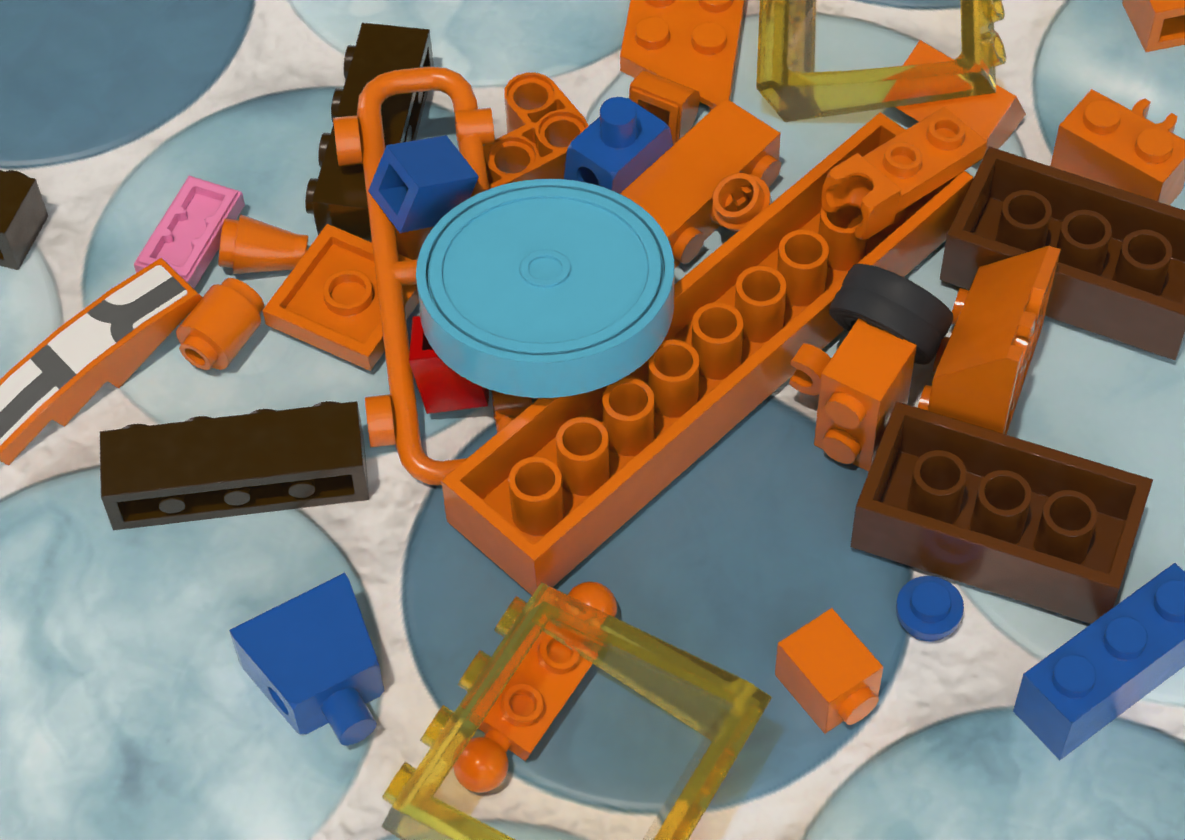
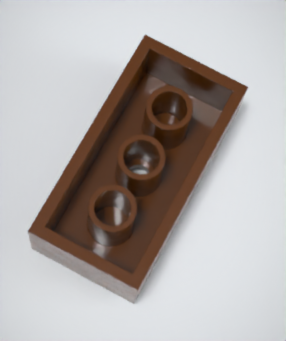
(1117, 256)
(1000, 513)

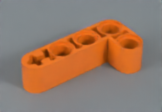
(536, 142)

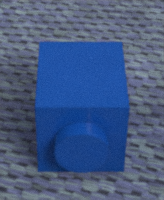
(421, 182)

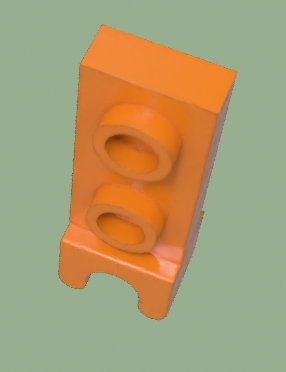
(902, 170)

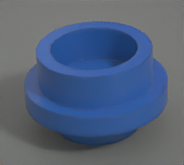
(929, 608)

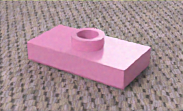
(192, 228)

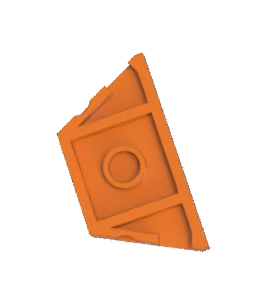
(685, 43)

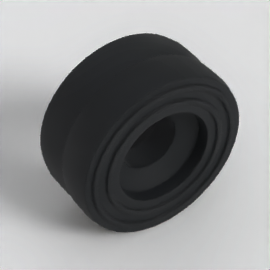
(893, 306)

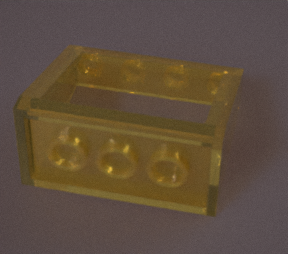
(685, 686)

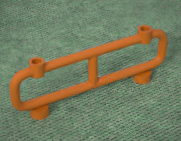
(360, 140)

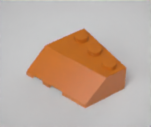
(992, 341)

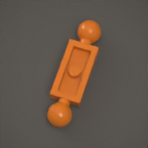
(529, 702)

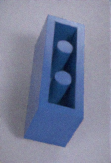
(1106, 666)

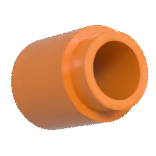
(220, 324)

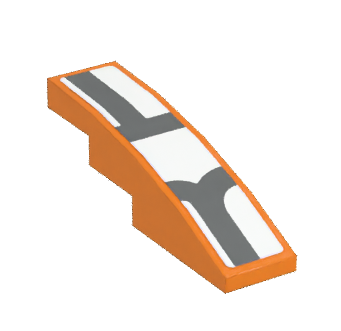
(91, 348)

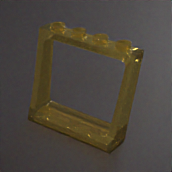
(799, 93)

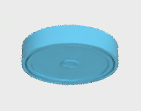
(546, 288)

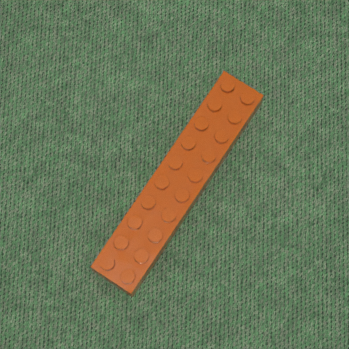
(593, 459)

